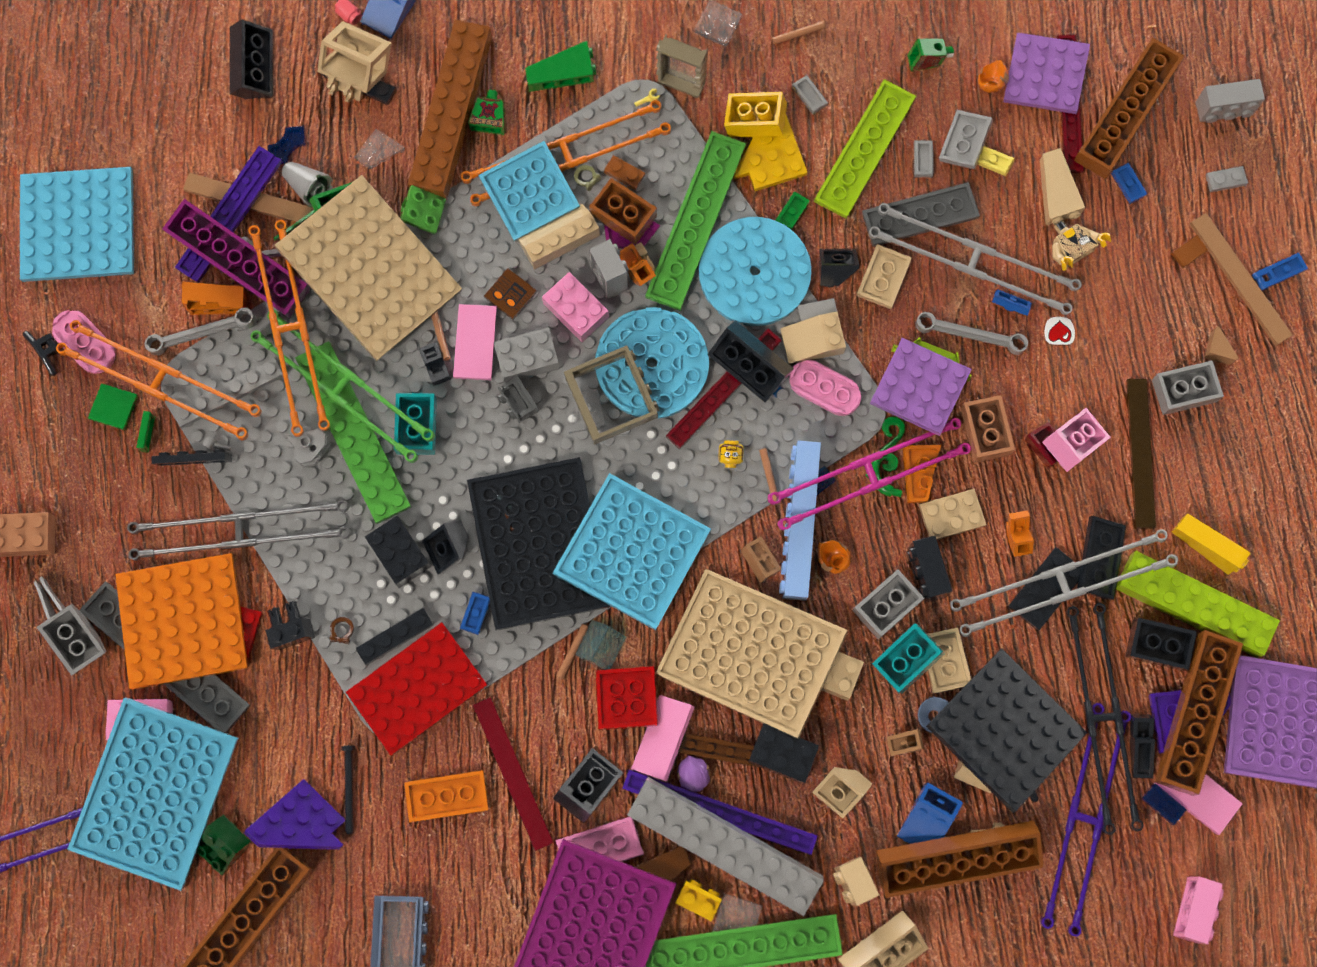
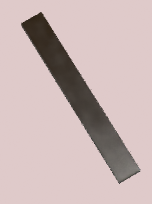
(1140, 454)

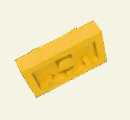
(699, 900)

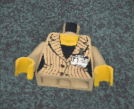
(1075, 243)

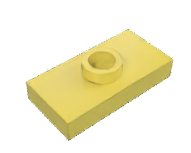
(995, 161)

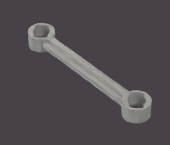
(200, 331)
(971, 333)

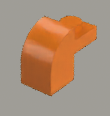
(639, 268)
(1018, 533)

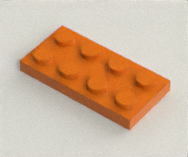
(446, 796)

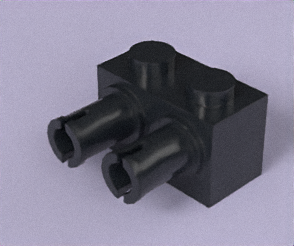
(288, 634)

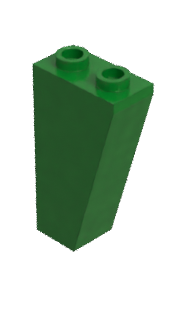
(562, 69)

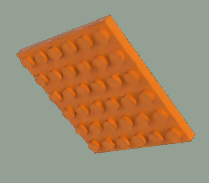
(181, 621)

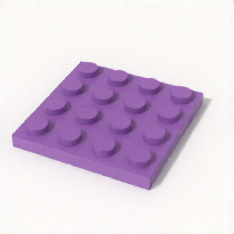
(1046, 73)
(920, 386)

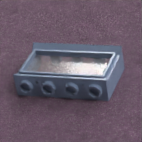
(399, 931)

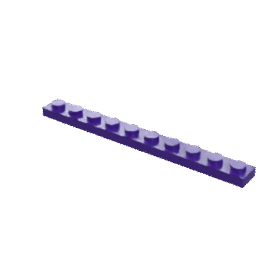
(743, 819)

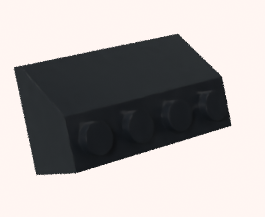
(251, 61)
(750, 361)

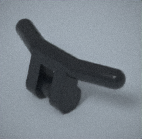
(44, 355)

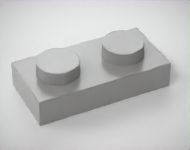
(1226, 179)

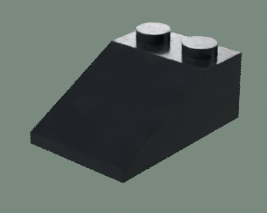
(587, 785)

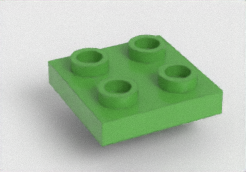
(422, 209)

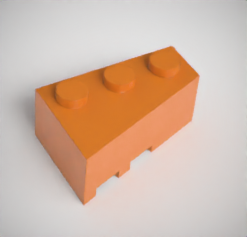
(213, 298)

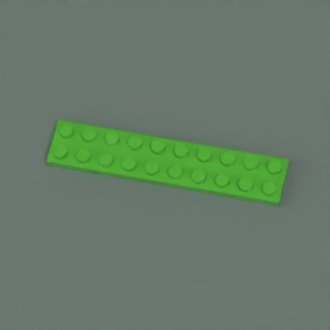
(695, 220)
(357, 441)
(752, 945)

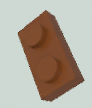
(624, 172)

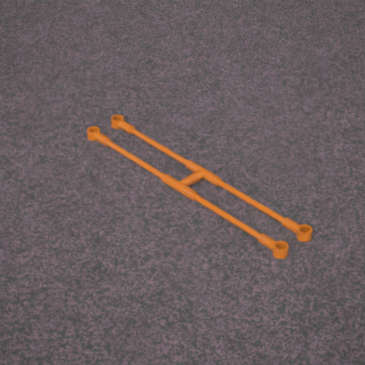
(562, 143)
(276, 330)
(163, 370)

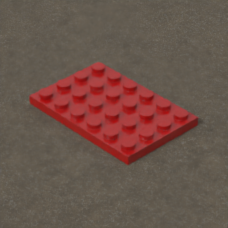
(416, 689)

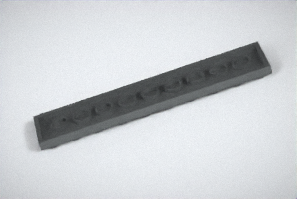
(205, 694)

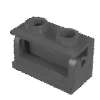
(517, 399)

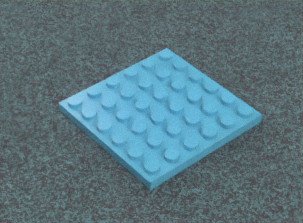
(76, 224)
(631, 551)

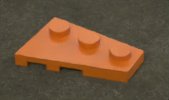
(920, 482)

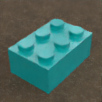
(420, 408)
(908, 658)

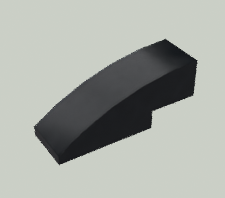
(1142, 745)

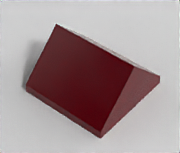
(1035, 441)

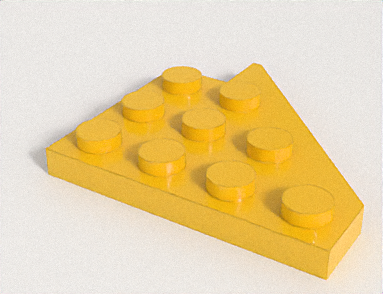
(772, 160)

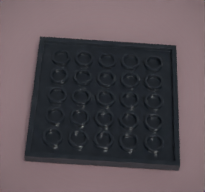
(1007, 730)

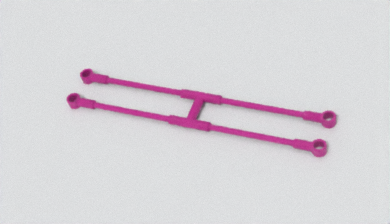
(875, 483)

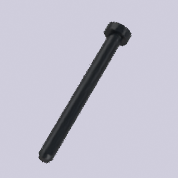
(348, 787)

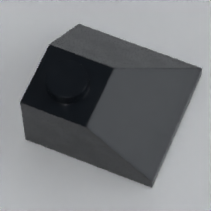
(836, 266)
(446, 545)

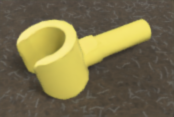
(649, 98)

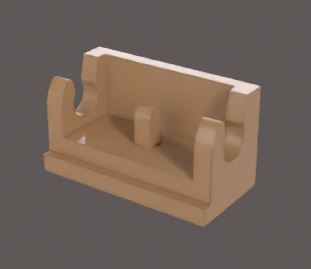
(760, 559)

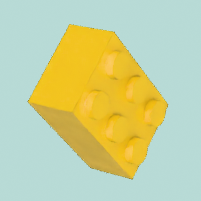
(755, 114)

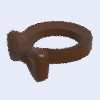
(345, 639)

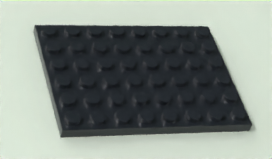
(520, 563)

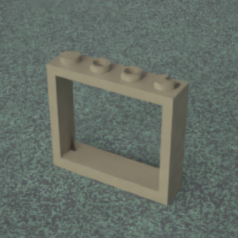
(637, 374)

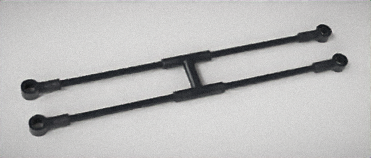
(1092, 719)

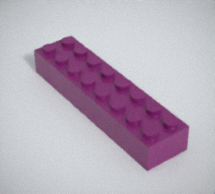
(233, 256)

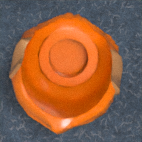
(993, 77)
(833, 556)

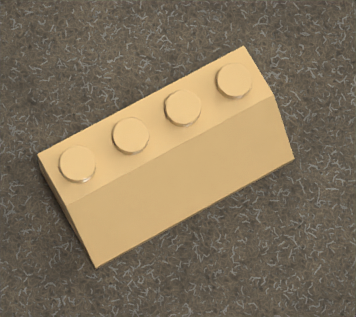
(559, 236)
(889, 946)

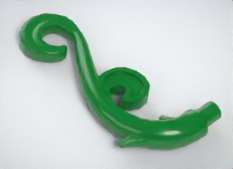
(890, 458)

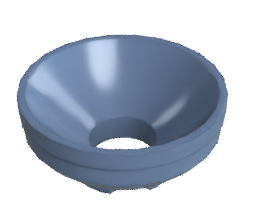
(928, 705)

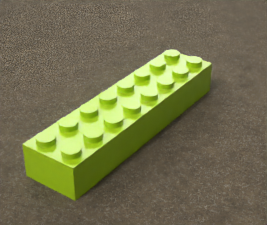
(1198, 605)

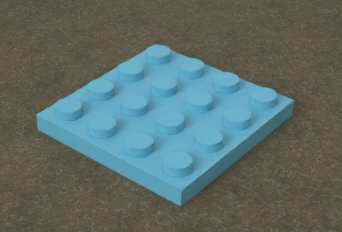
(529, 190)

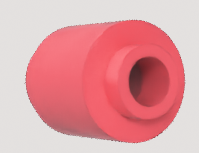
(348, 12)

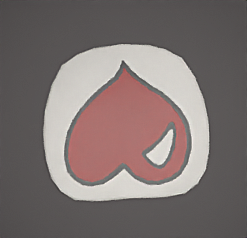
(1059, 331)

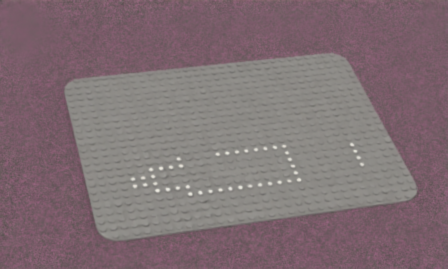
(473, 426)

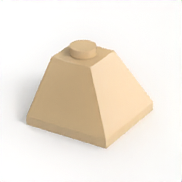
(842, 789)

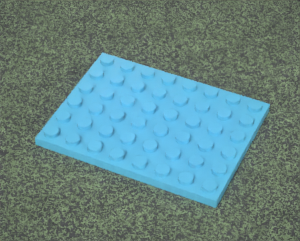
(152, 793)

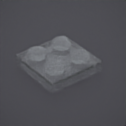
(718, 23)

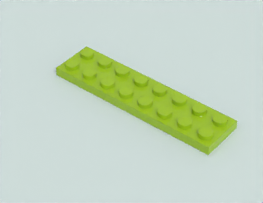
(865, 149)

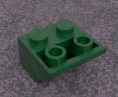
(222, 844)

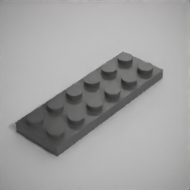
(936, 208)

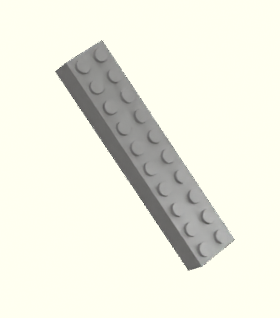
(726, 846)

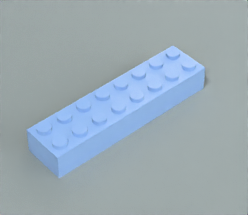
(800, 535)

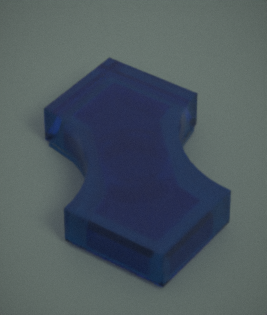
(292, 139)

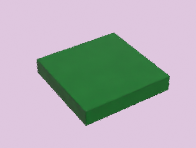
(113, 407)

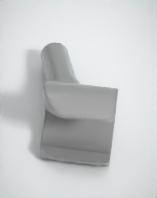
(209, 443)

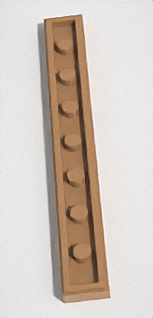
(264, 204)
(1241, 279)

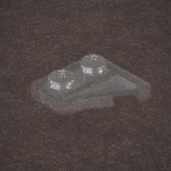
(378, 149)
(736, 913)

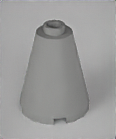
(306, 181)

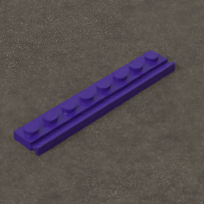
(234, 205)

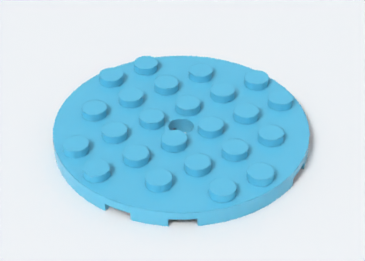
(760, 297)
(679, 357)

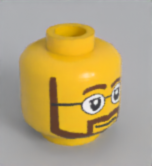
(730, 453)

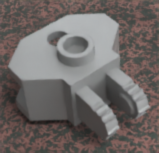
(306, 444)

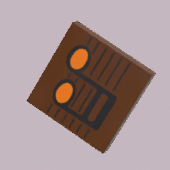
(510, 294)

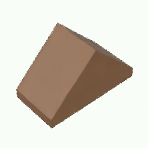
(1219, 348)
(905, 742)

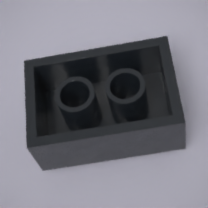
(397, 551)
(929, 569)
(1160, 644)
(783, 754)

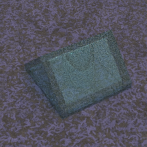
(600, 645)

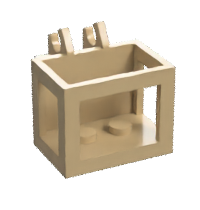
(355, 63)

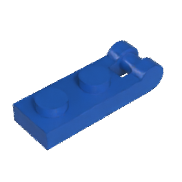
(1280, 271)

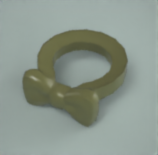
(589, 185)

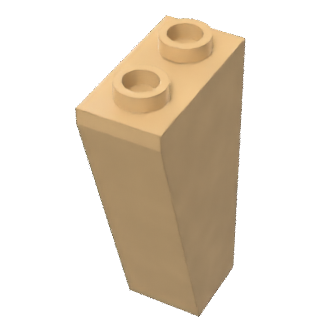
(1059, 190)

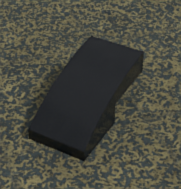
(434, 364)

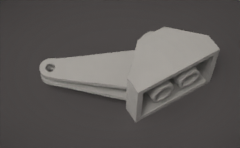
(68, 632)

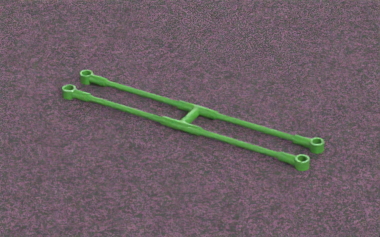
(334, 394)

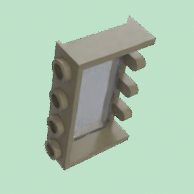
(681, 66)

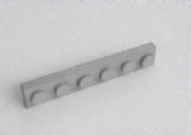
(235, 388)

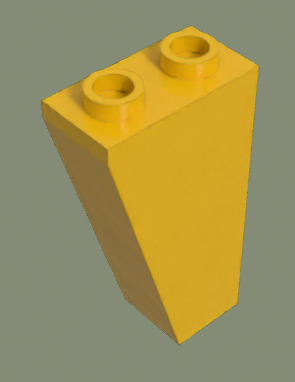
(1211, 544)

